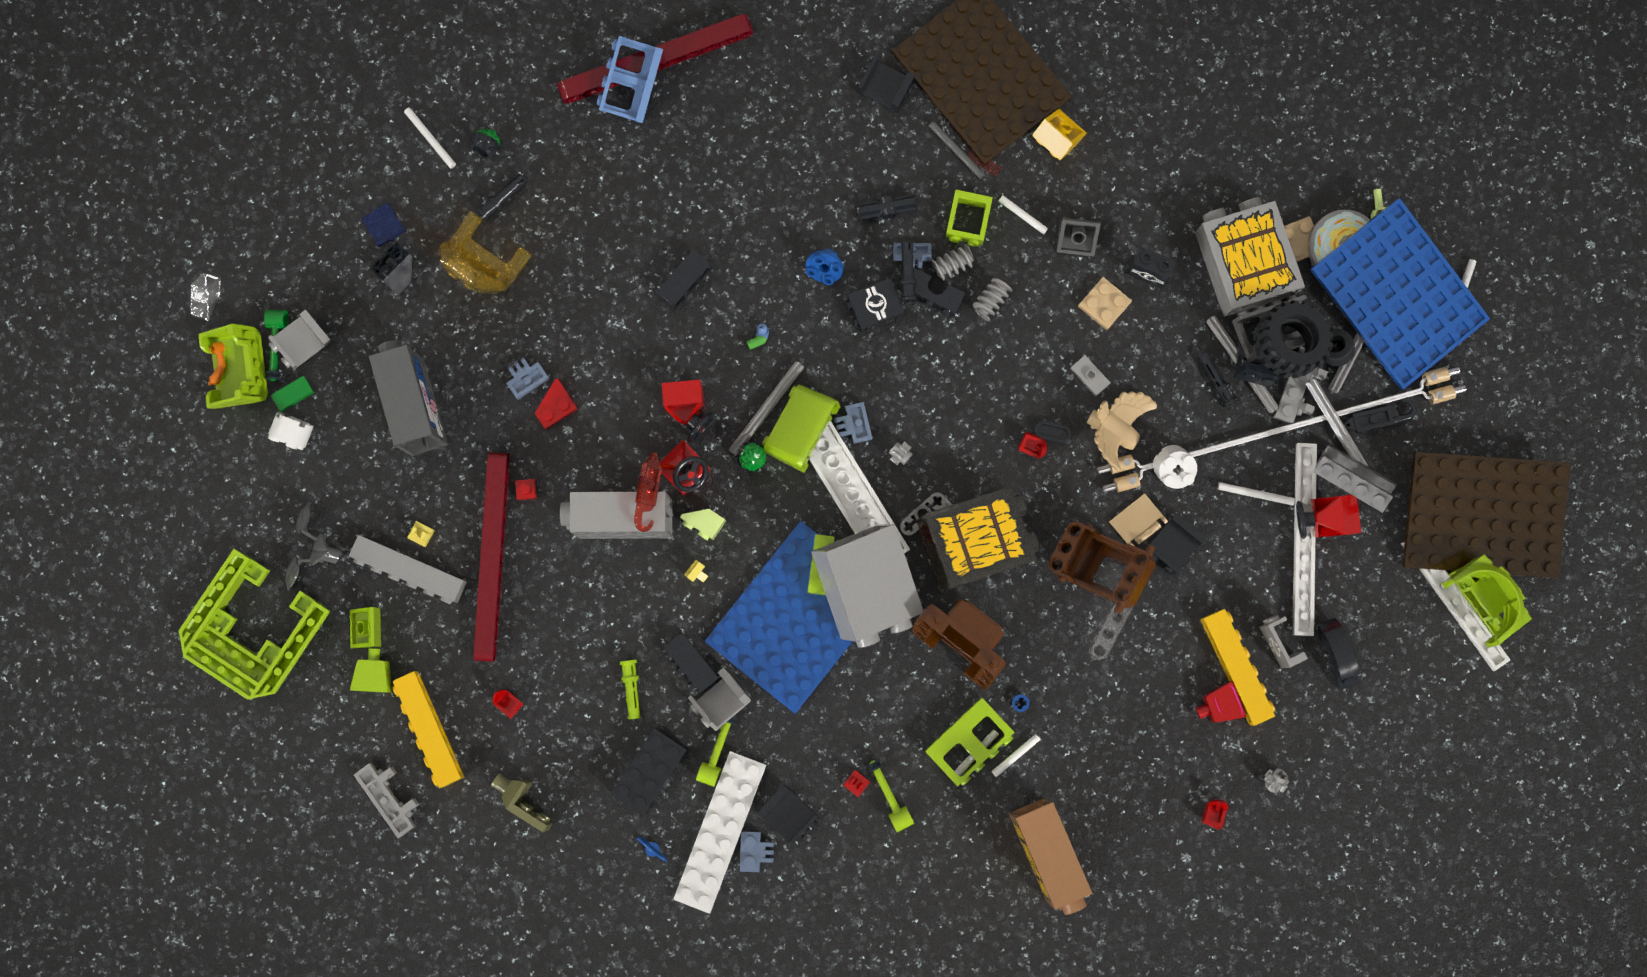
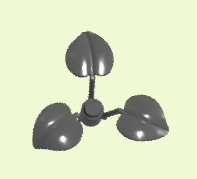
(320, 553)

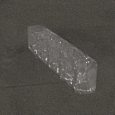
(1115, 627)

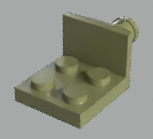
(513, 793)

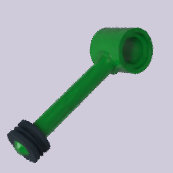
(276, 321)

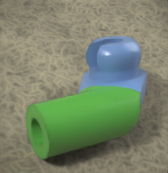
(761, 337)

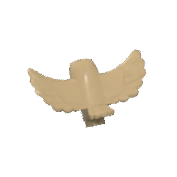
(1115, 424)

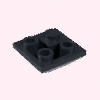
(394, 268)

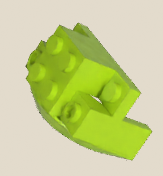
(1490, 595)

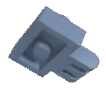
(921, 253)
(526, 378)
(855, 423)
(753, 851)

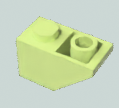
(705, 521)

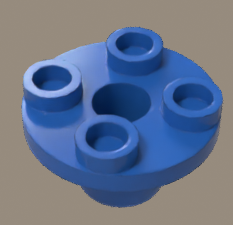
(824, 266)

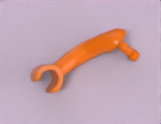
(218, 348)

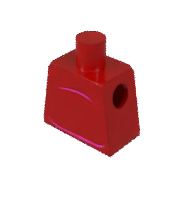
(1221, 704)

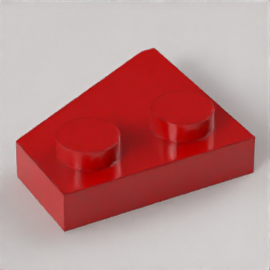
(555, 405)

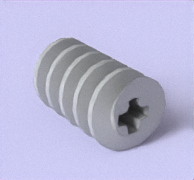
(953, 262)
(990, 298)

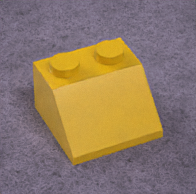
(1059, 134)

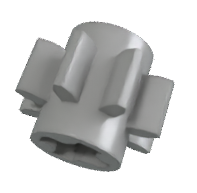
(900, 453)
(1276, 780)

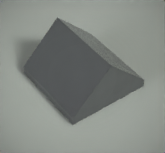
(1078, 236)

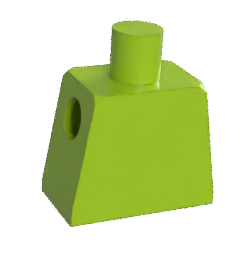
(372, 674)

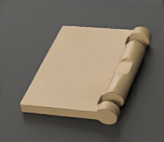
(1138, 521)

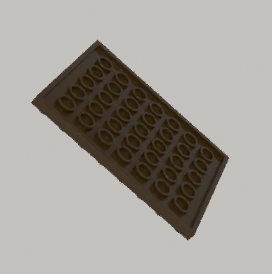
(981, 75)
(1486, 507)

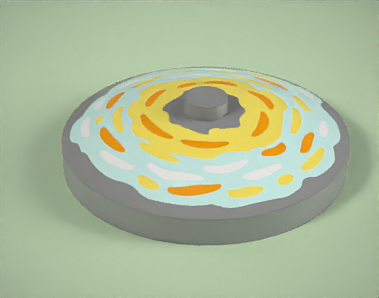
(1332, 231)

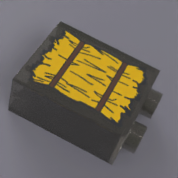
(978, 539)

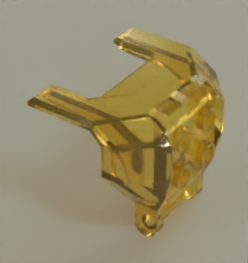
(475, 264)

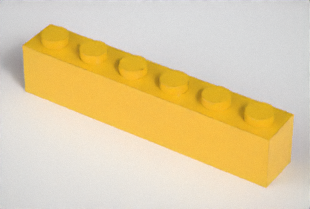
(1238, 667)
(428, 729)

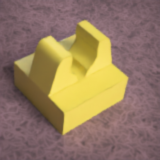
(420, 534)
(695, 571)

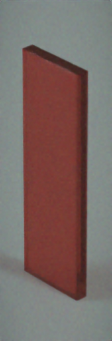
(990, 167)

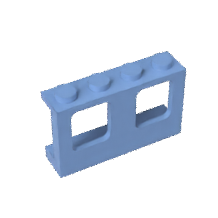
(640, 82)

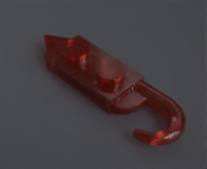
(647, 490)

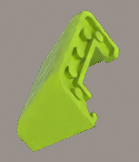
(245, 369)
(800, 427)

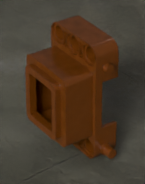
(1086, 557)
(969, 634)

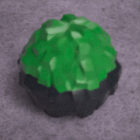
(485, 143)
(751, 456)

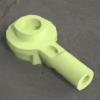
(1378, 203)

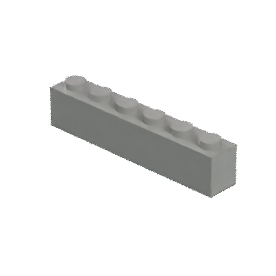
(408, 569)

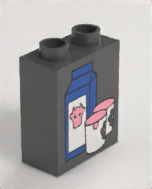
(407, 398)

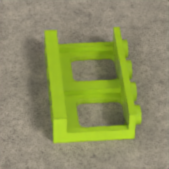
(962, 733)

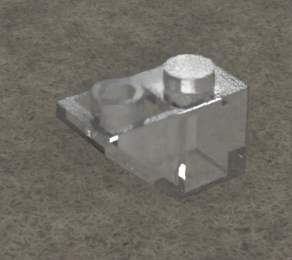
(204, 296)

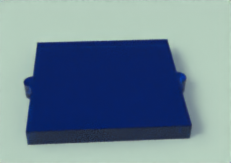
(383, 224)

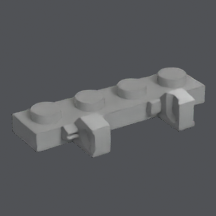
(1291, 400)
(376, 787)

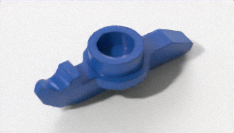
(652, 849)

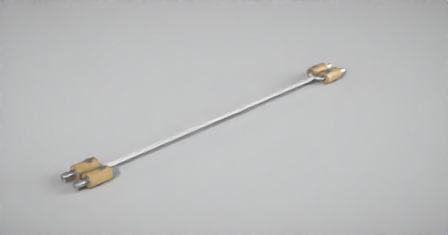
(1428, 378)

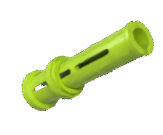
(630, 678)

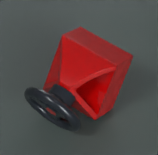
(684, 403)
(684, 468)
(1330, 516)

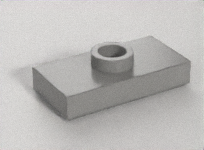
(1090, 375)

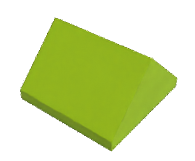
(365, 627)

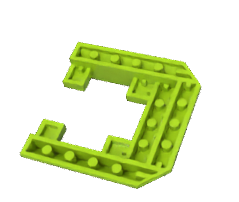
(212, 650)

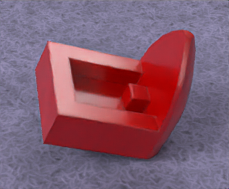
(1033, 445)
(506, 702)
(1215, 813)

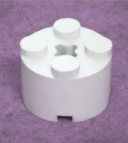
(290, 431)
(1170, 474)

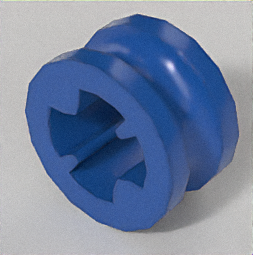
(1016, 698)

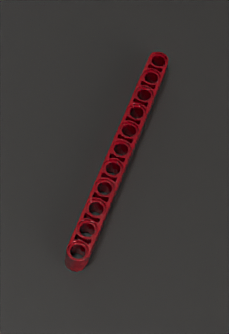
(673, 53)
(491, 557)

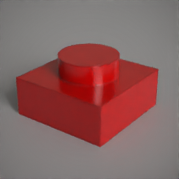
(526, 489)

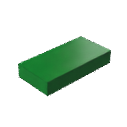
(292, 394)

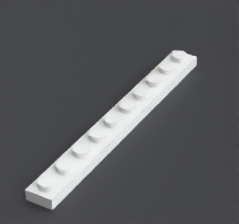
(1304, 548)

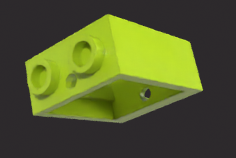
(973, 200)

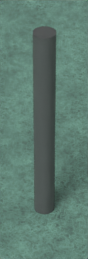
(956, 149)

